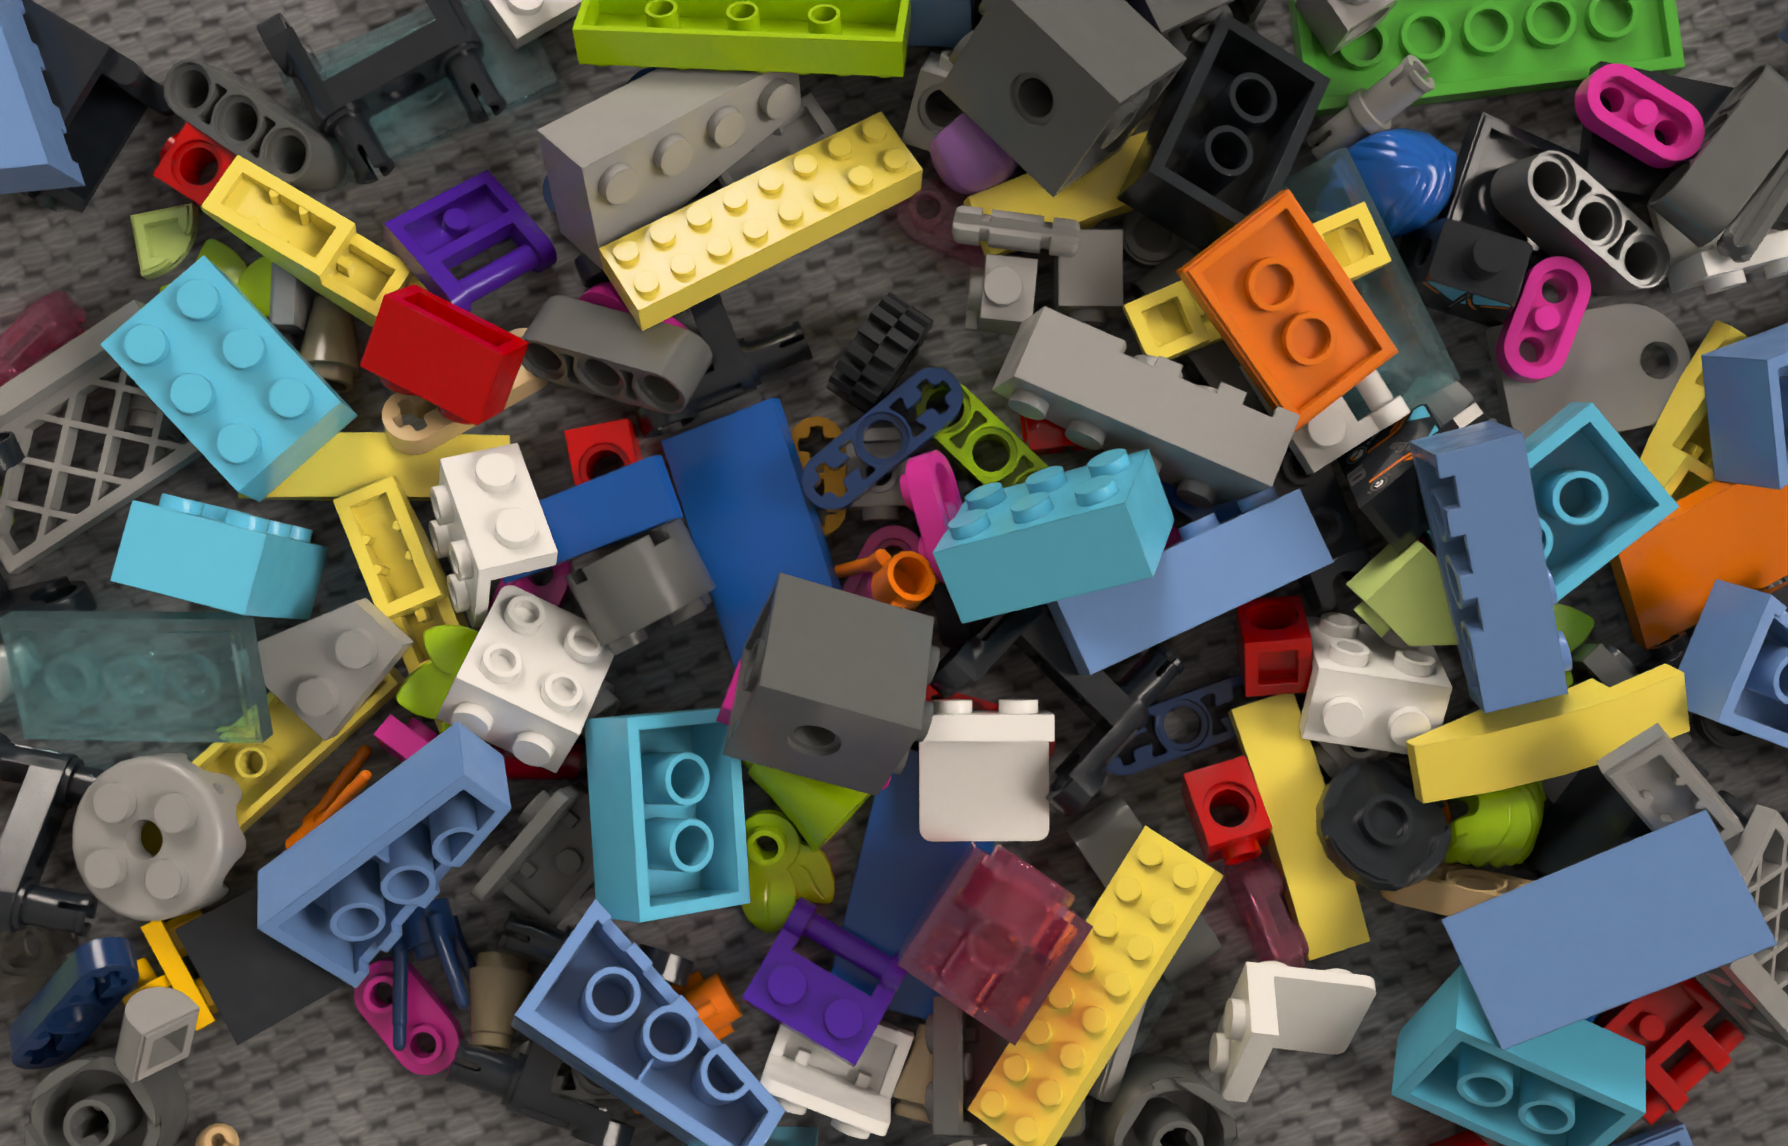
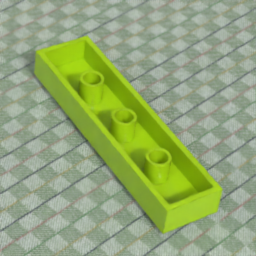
(747, 35)

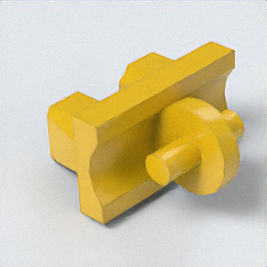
(177, 974)

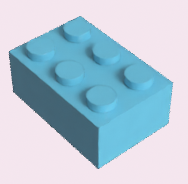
(229, 380)
(1588, 494)
(1055, 535)
(220, 558)
(665, 815)
(1549, 1091)

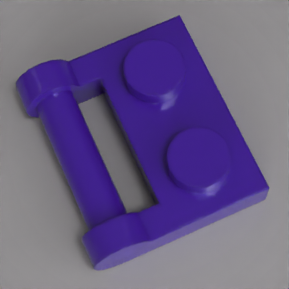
(460, 226)
(815, 1000)

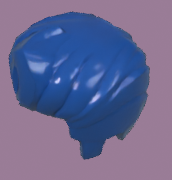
(1406, 176)

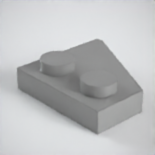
(332, 663)

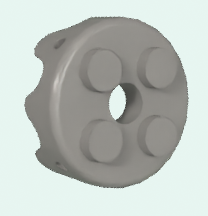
(197, 829)

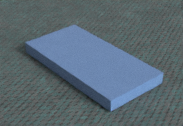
(1608, 930)

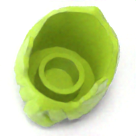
(1498, 826)

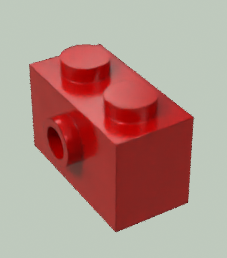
(443, 355)

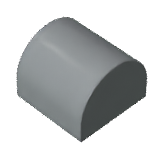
(155, 1031)

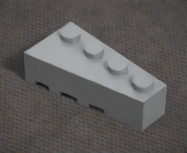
(656, 146)
(1111, 401)

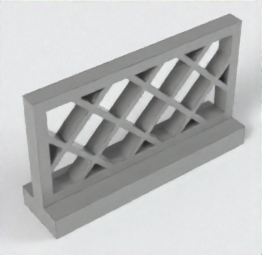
(60, 384)
(1757, 985)

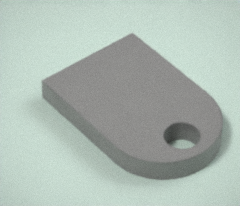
(1599, 369)

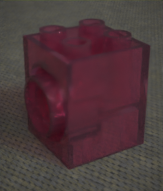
(995, 939)

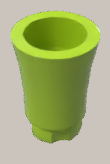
(812, 805)

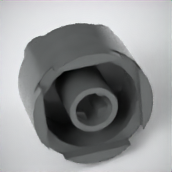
(641, 585)
(77, 1096)
(1163, 1105)

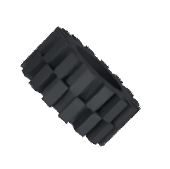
(879, 353)

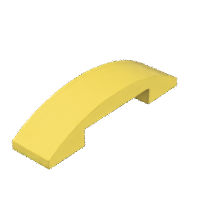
(1174, 323)

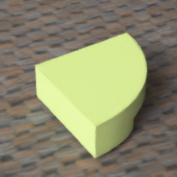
(164, 237)

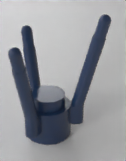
(430, 934)

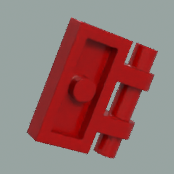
(1663, 1025)

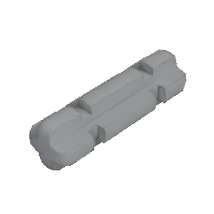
(1016, 231)

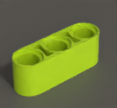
(976, 426)

